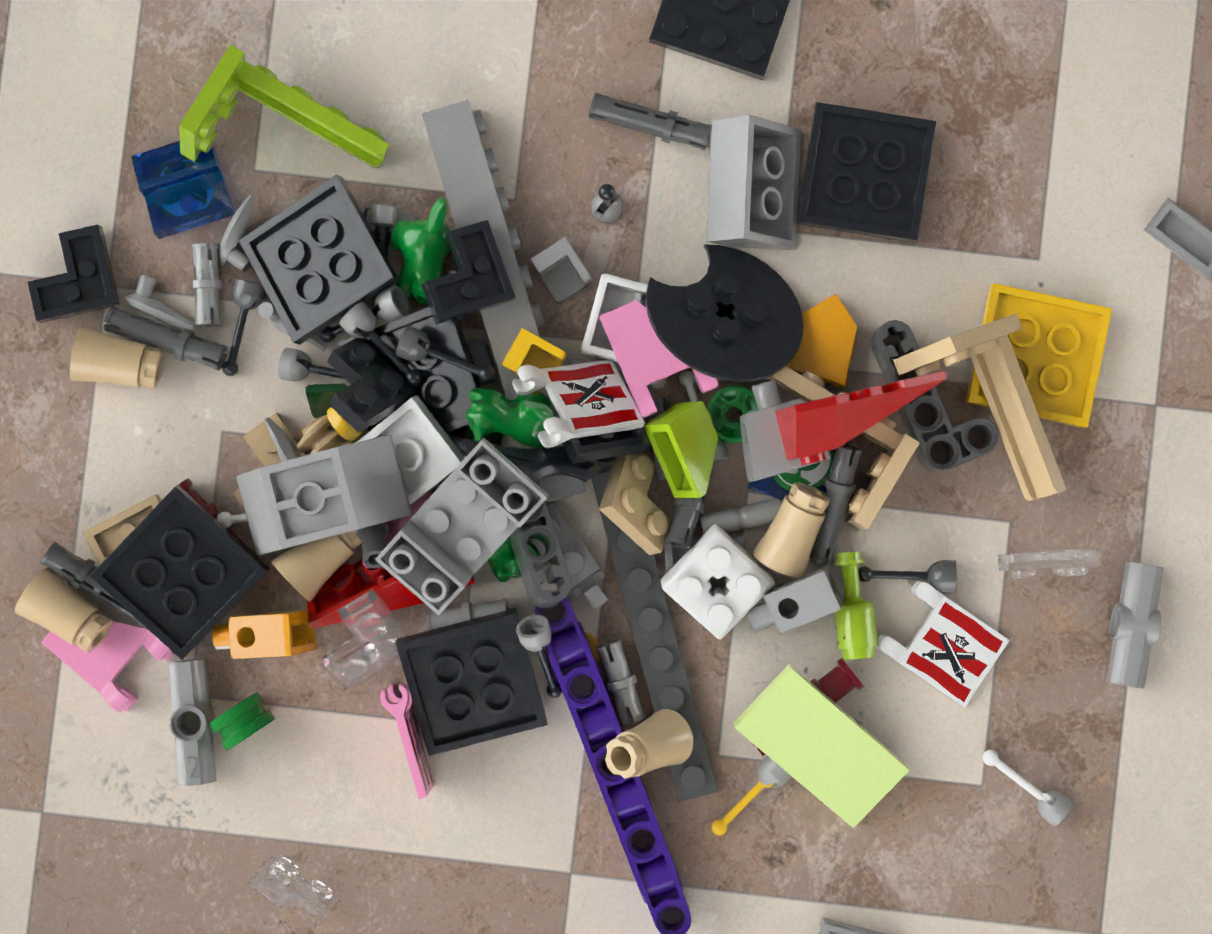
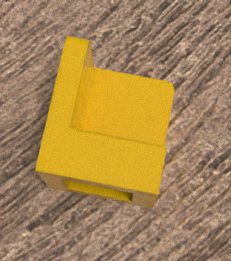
(533, 351)

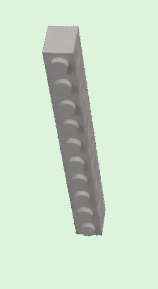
(473, 199)

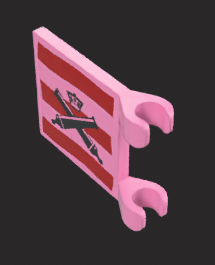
(410, 736)

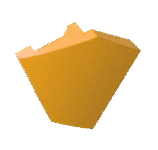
(827, 342)

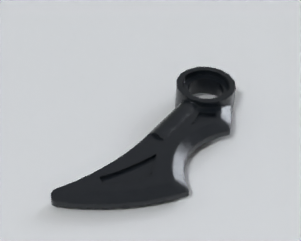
(545, 462)

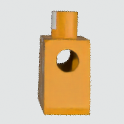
(266, 634)

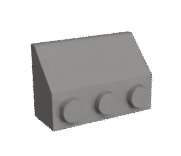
(753, 183)

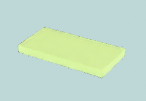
(821, 746)

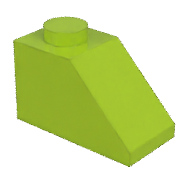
(684, 447)

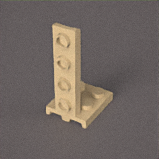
(1006, 396)
(883, 470)

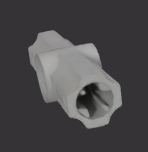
(1135, 624)
(193, 749)

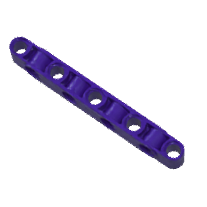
(625, 798)

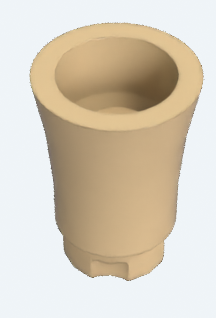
(114, 360)
(793, 531)
(314, 562)
(63, 611)
(653, 744)

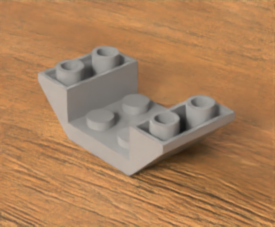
(324, 494)
(461, 526)

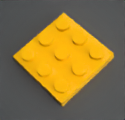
(1055, 349)

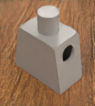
(762, 438)
(814, 594)

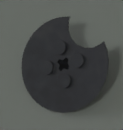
(732, 322)

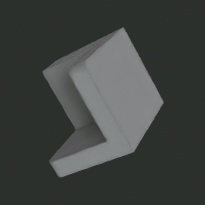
(561, 270)

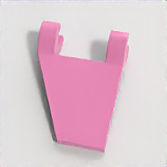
(643, 355)
(109, 659)

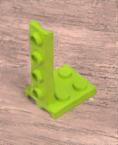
(235, 74)

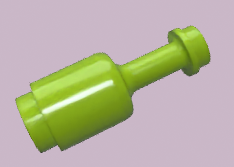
(856, 620)

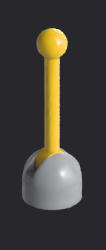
(769, 776)

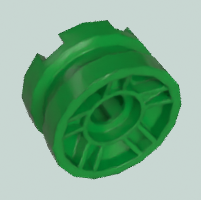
(722, 401)
(241, 721)

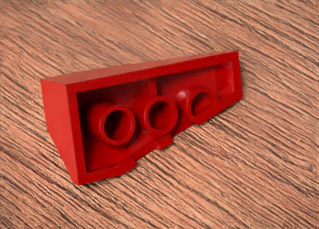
(833, 421)
(351, 583)

